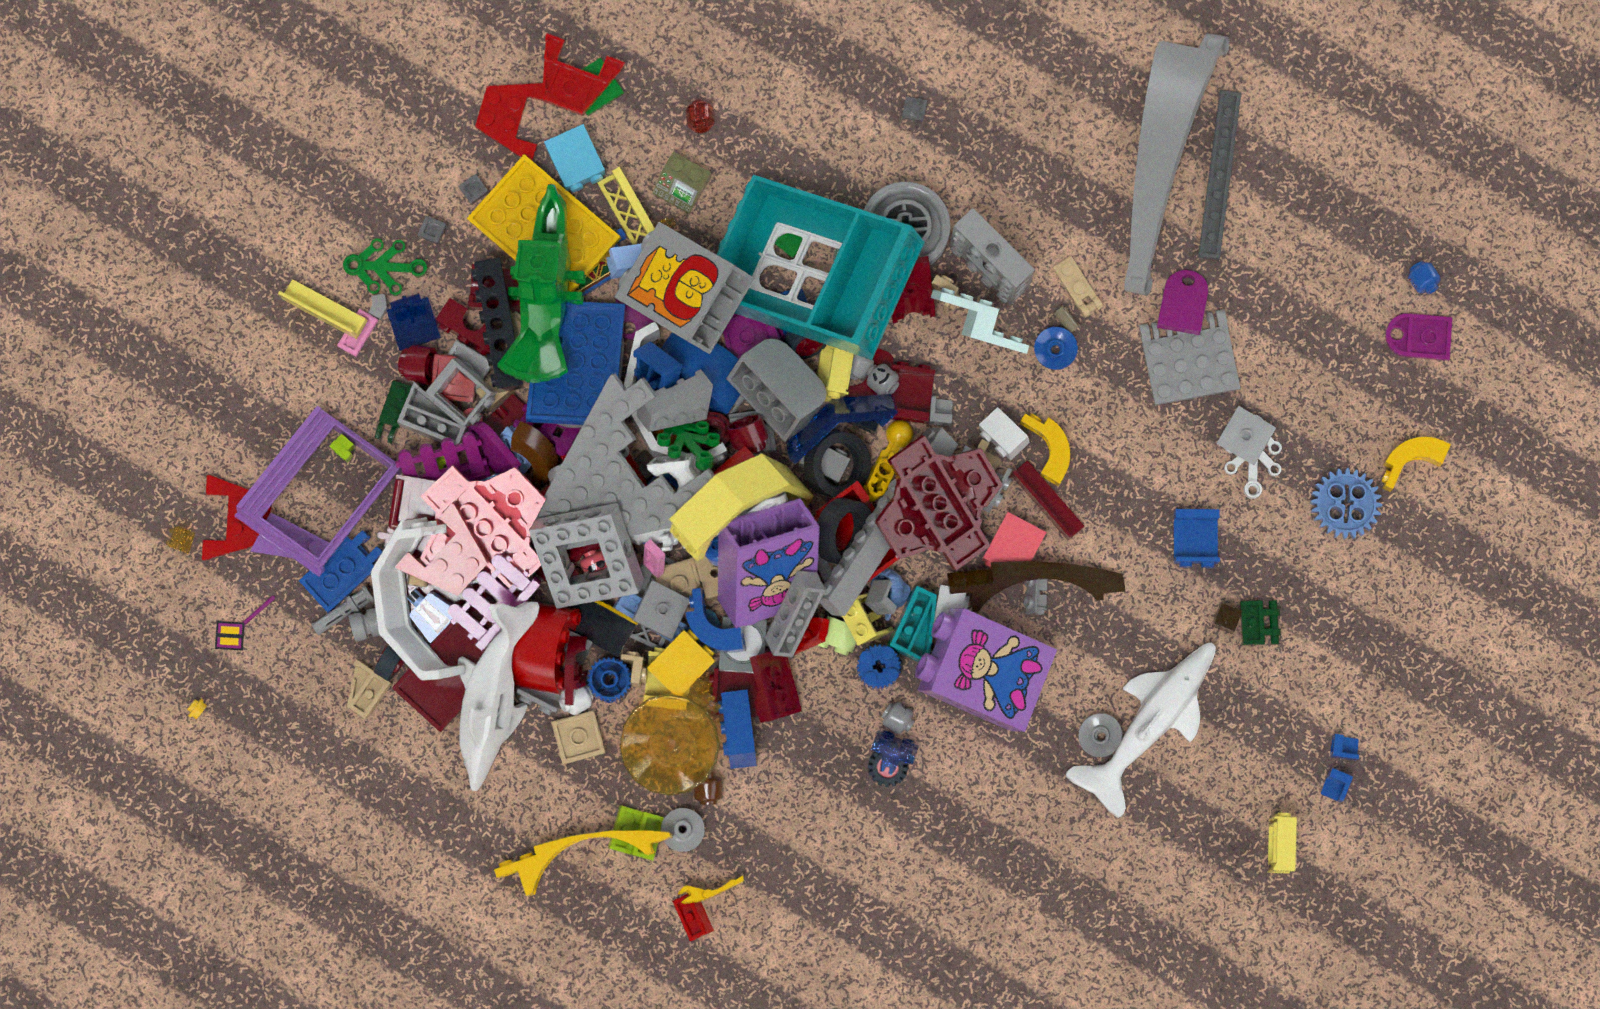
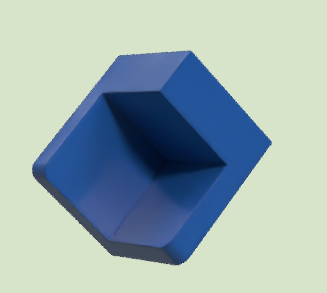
(1344, 747)
(1336, 785)

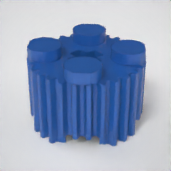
(884, 656)
(597, 680)

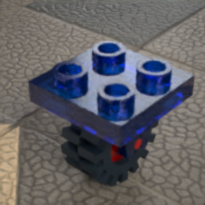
(891, 758)

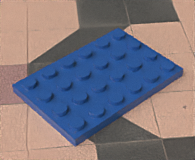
(592, 350)

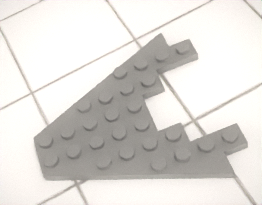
(600, 475)

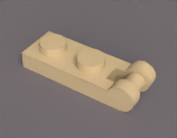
(1077, 286)

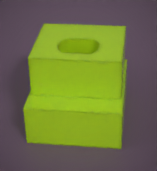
(343, 447)

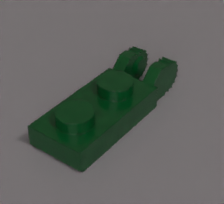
(391, 410)

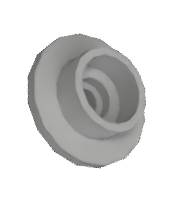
(693, 835)

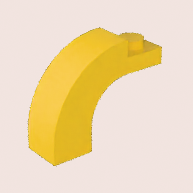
(1057, 444)
(1419, 448)

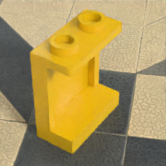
(681, 663)

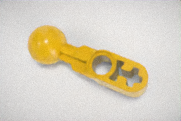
(899, 435)

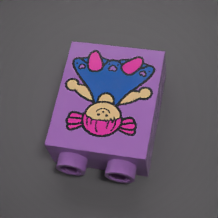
(761, 558)
(985, 668)

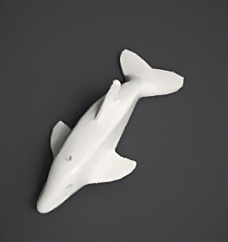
(489, 692)
(1166, 703)

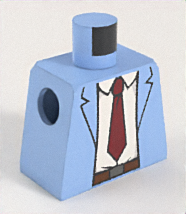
(429, 613)

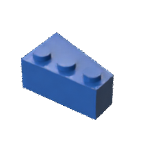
(656, 367)
(738, 729)

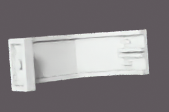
(643, 336)
(393, 605)

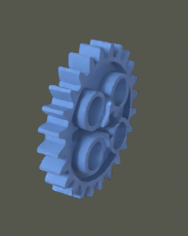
(1365, 505)

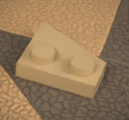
(366, 690)

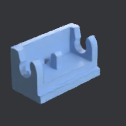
(622, 259)

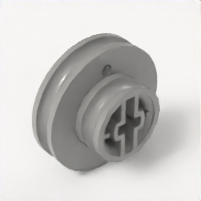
(917, 207)

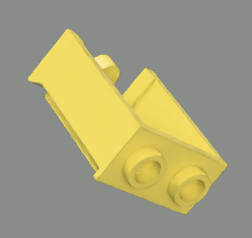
(834, 371)
(861, 623)
(1282, 843)

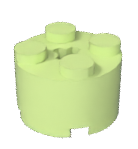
(838, 636)

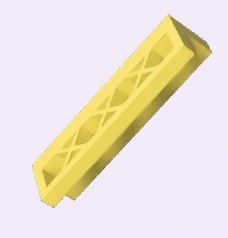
(633, 201)

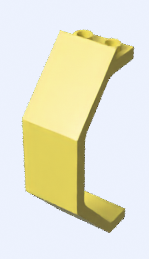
(728, 496)

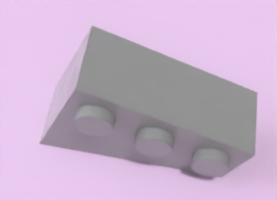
(679, 404)
(428, 418)

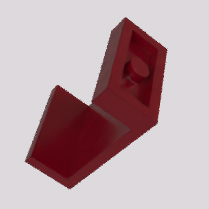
(913, 392)
(734, 681)

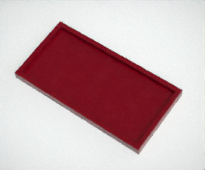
(442, 698)

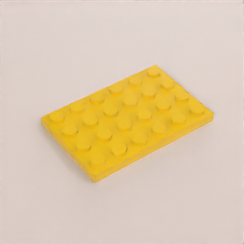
(511, 213)

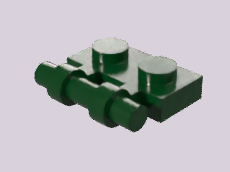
(1253, 623)

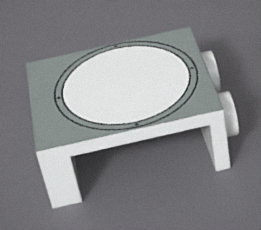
(754, 644)

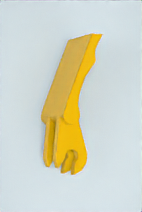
(698, 894)

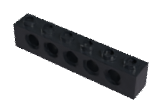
(493, 270)

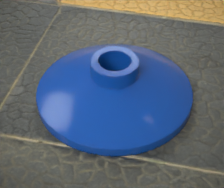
(1055, 337)

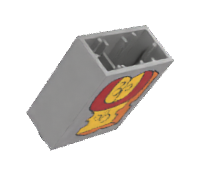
(683, 287)

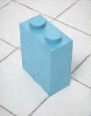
(575, 158)

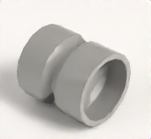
(363, 625)

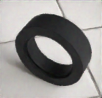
(814, 457)
(829, 521)

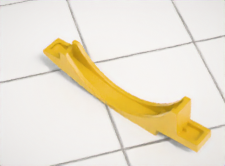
(532, 867)

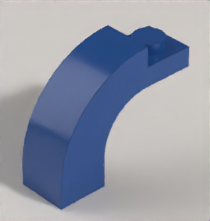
(723, 640)

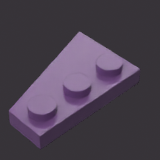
(302, 537)

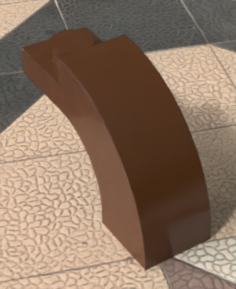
(537, 450)

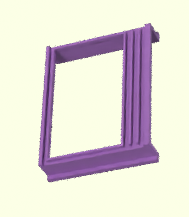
(283, 470)

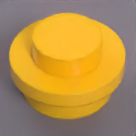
(196, 708)

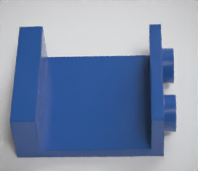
(1196, 537)

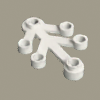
(1252, 469)

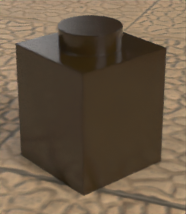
(1226, 618)

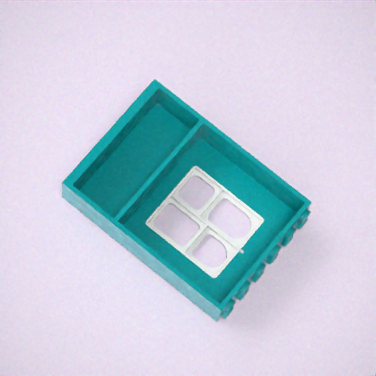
(857, 291)

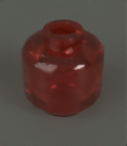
(700, 116)

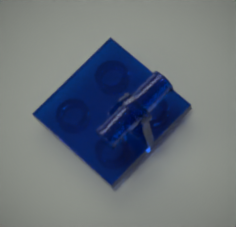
(412, 321)

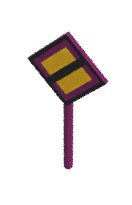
(231, 634)

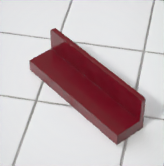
(1047, 500)

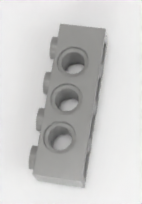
(795, 613)

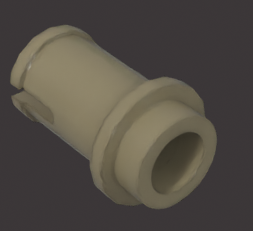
(1066, 319)

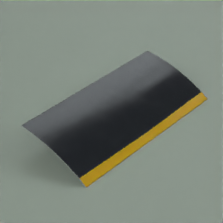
(604, 626)

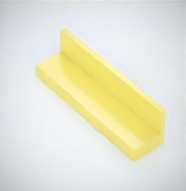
(324, 309)

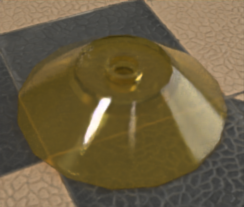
(647, 748)

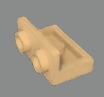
(945, 282)
(639, 673)

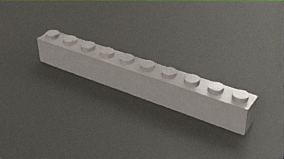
(869, 544)

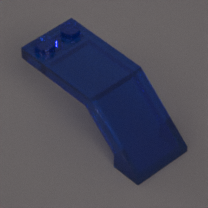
(847, 409)

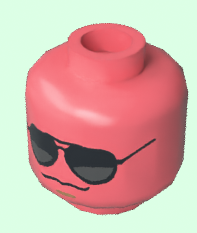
(593, 561)

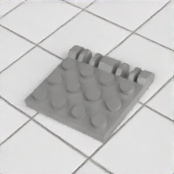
(1188, 363)

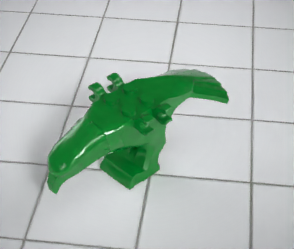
(543, 282)

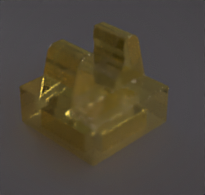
(181, 539)

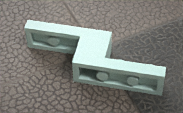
(980, 320)

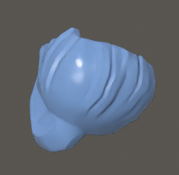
(899, 589)

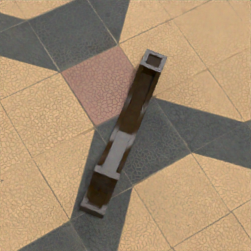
(989, 582)

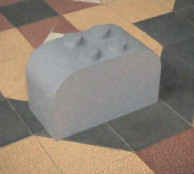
(778, 386)

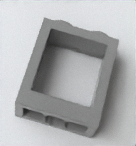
(446, 377)

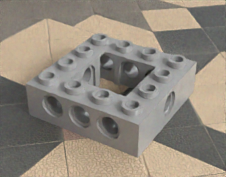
(1006, 268)
(606, 524)

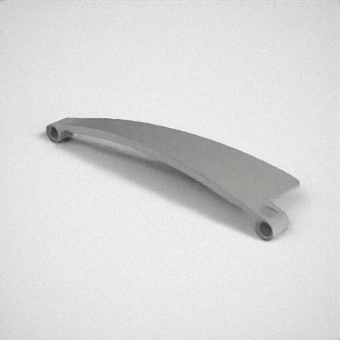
(1171, 102)

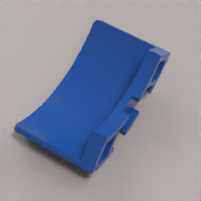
(714, 365)

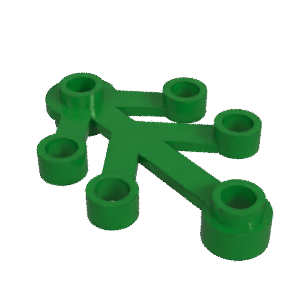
(381, 266)
(704, 459)

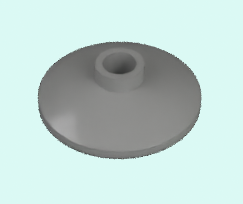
(1093, 727)

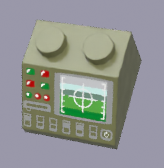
(681, 183)

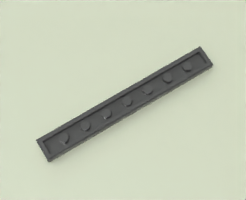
(1219, 175)

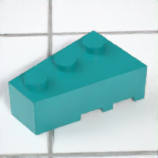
(914, 628)

